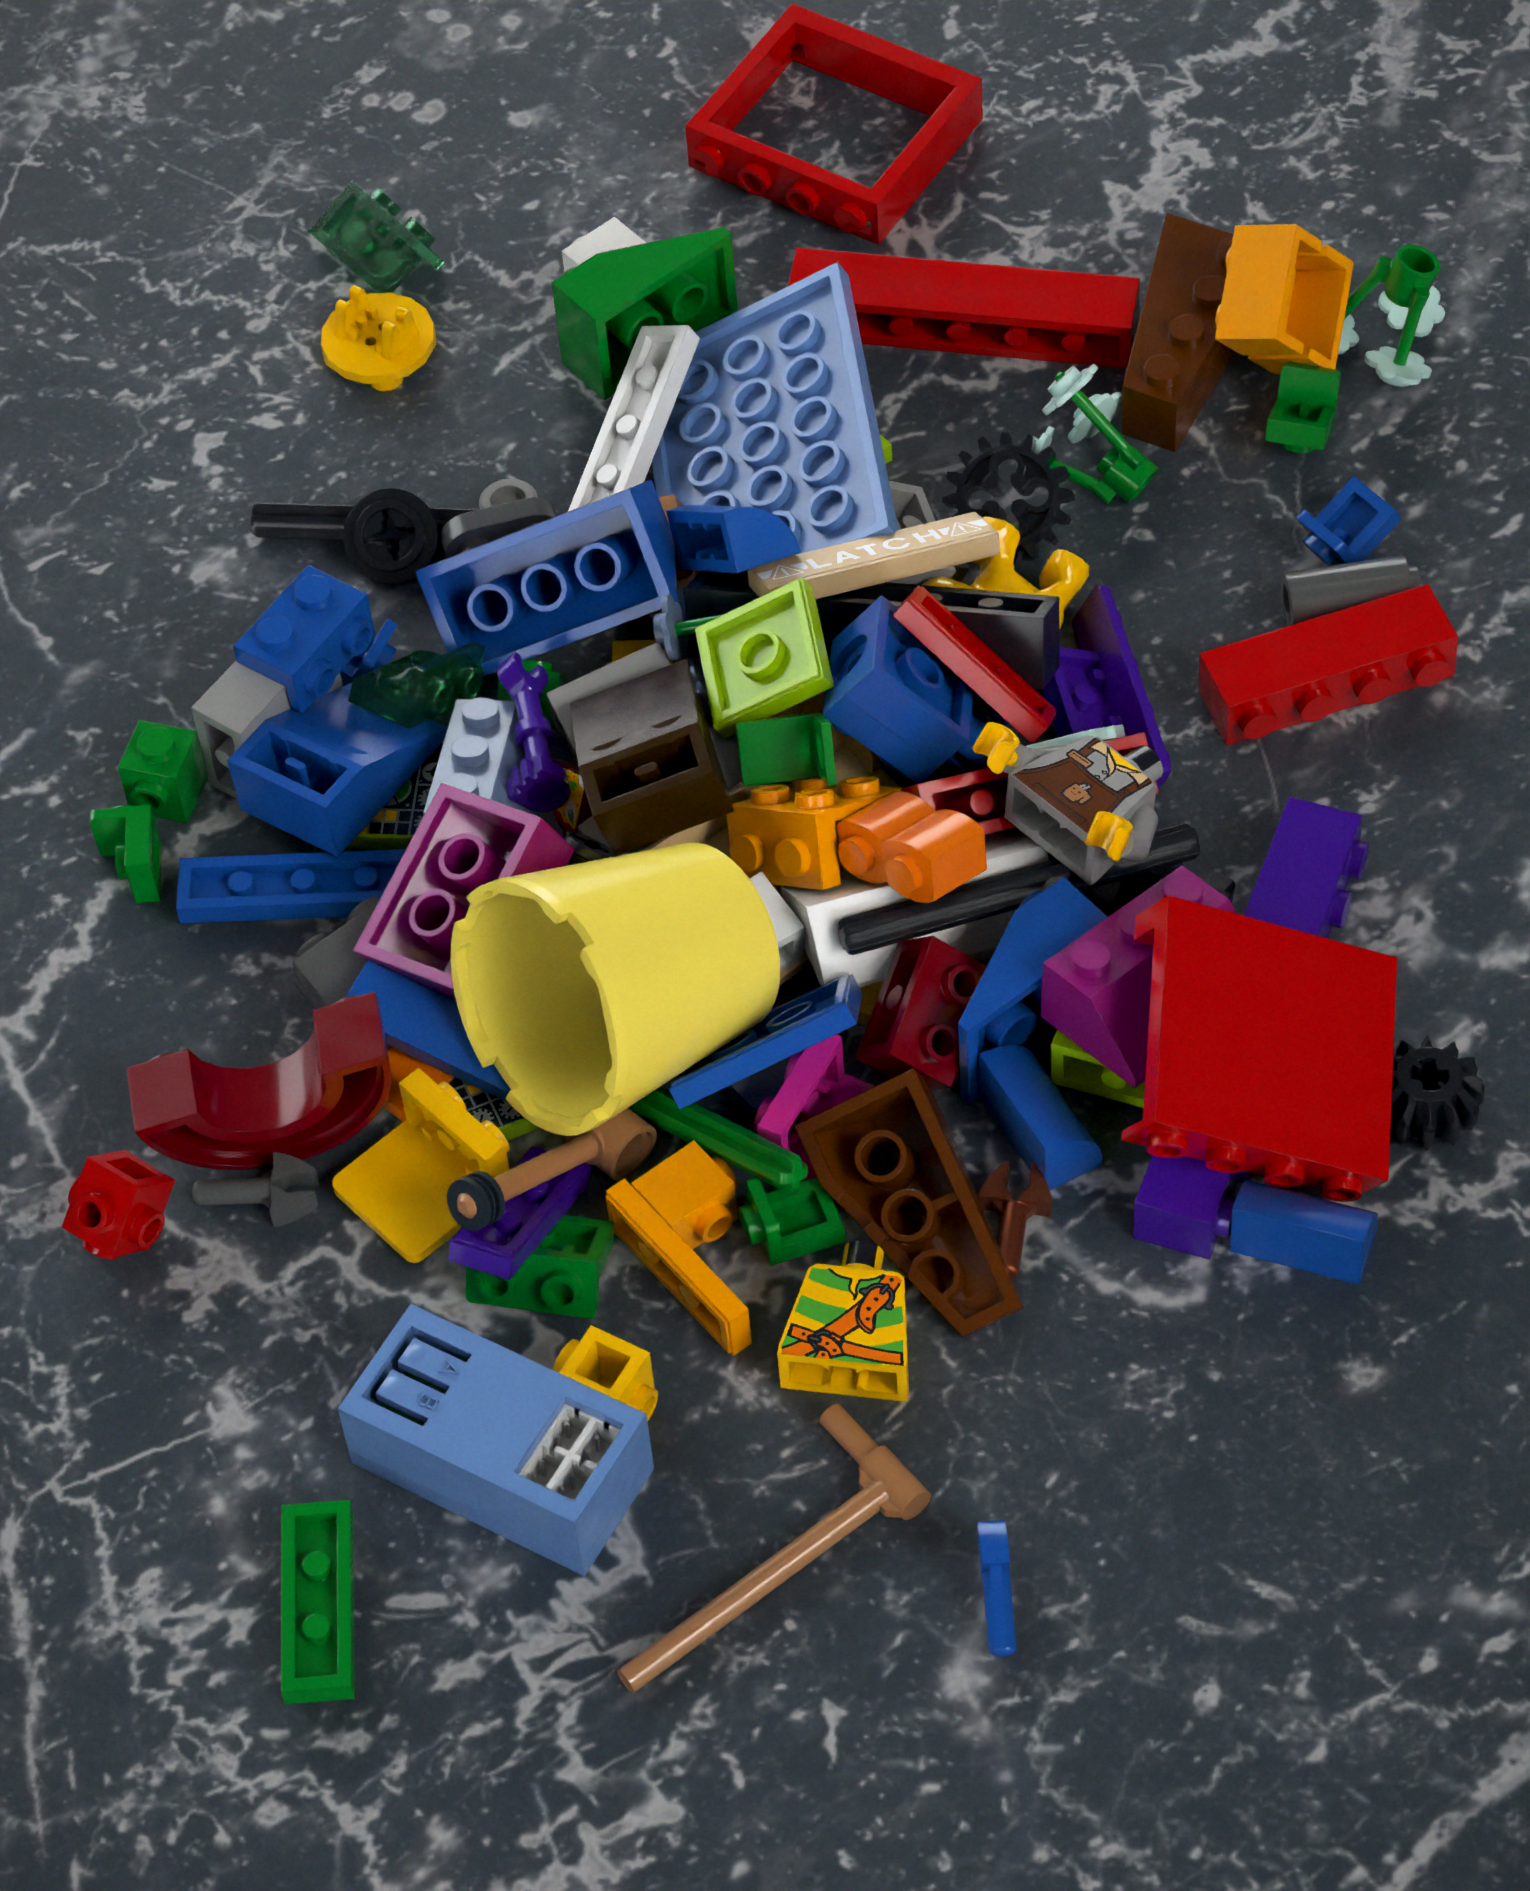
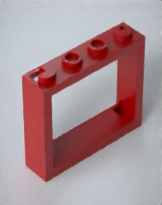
(861, 60)

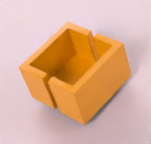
(1283, 297)

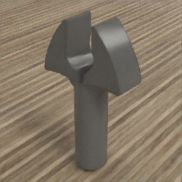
(268, 1190)

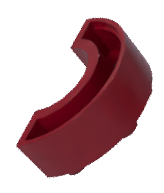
(288, 1107)

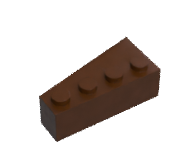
(1175, 345)

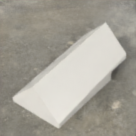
(823, 910)

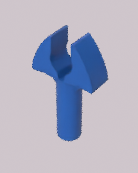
(997, 1591)

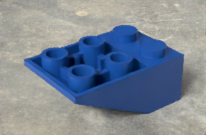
(328, 768)

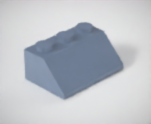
(483, 751)

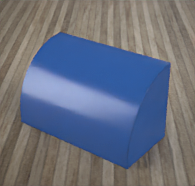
(728, 537)
(1035, 1115)
(1302, 1231)

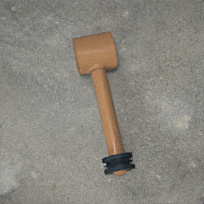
(614, 1147)

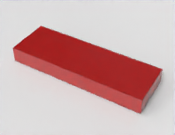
(975, 663)

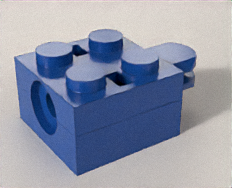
(900, 698)

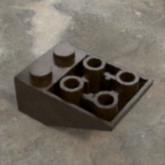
(648, 758)

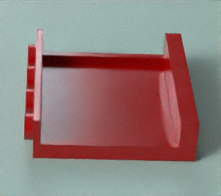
(1267, 1050)

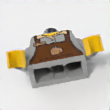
(1078, 798)

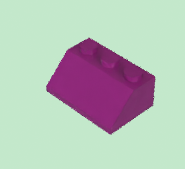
(453, 852)
(1102, 980)

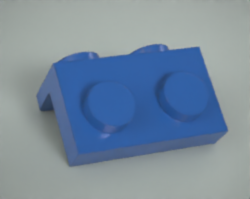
(308, 635)

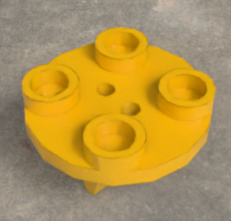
(377, 338)

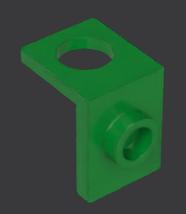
(786, 749)

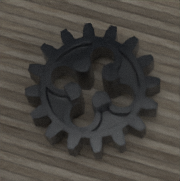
(1032, 472)

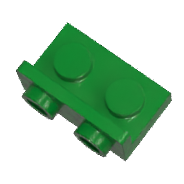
(557, 1276)

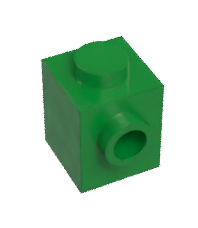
(163, 769)

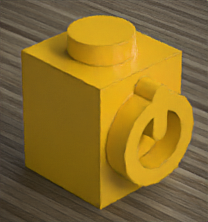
(610, 1368)

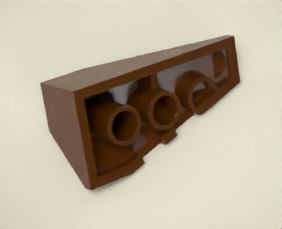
(909, 1190)

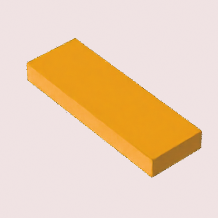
(678, 1268)

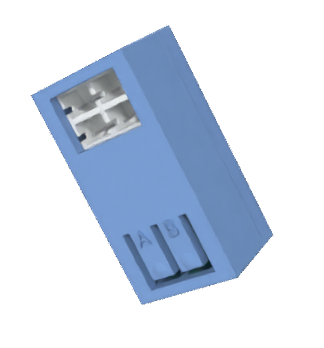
(497, 1438)

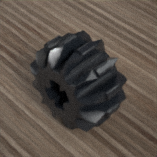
(1434, 1093)

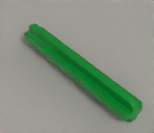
(724, 1139)

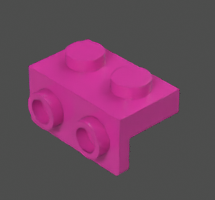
(811, 1085)

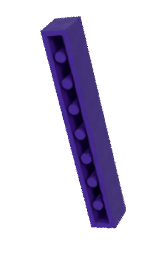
(1297, 888)

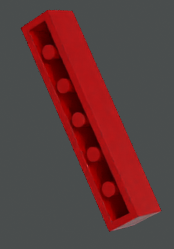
(986, 307)

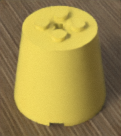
(611, 977)

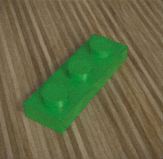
(317, 1602)

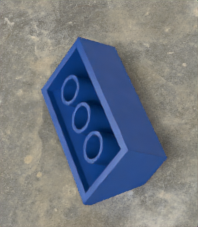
(556, 579)

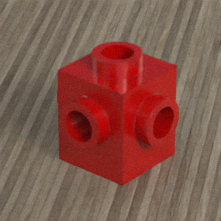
(117, 1204)

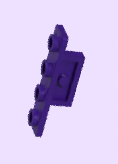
(1102, 679)

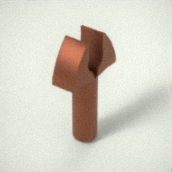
(1014, 1213)

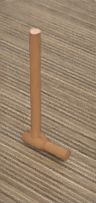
(884, 1487)

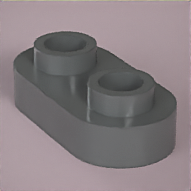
(491, 523)

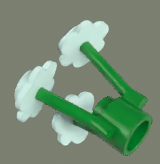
(1410, 306)
(1123, 467)

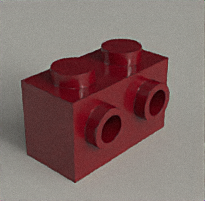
(920, 1012)

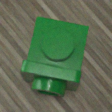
(135, 841)

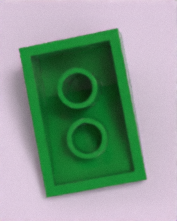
(636, 286)

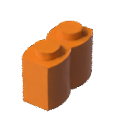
(911, 846)

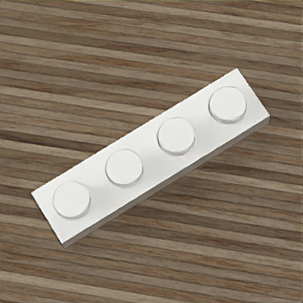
(638, 412)

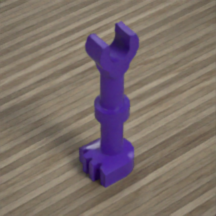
(539, 781)

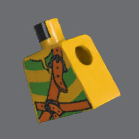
(848, 1329)

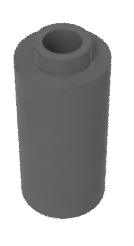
(1341, 586)

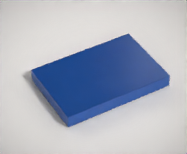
(778, 1036)

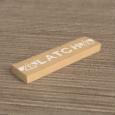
(882, 557)

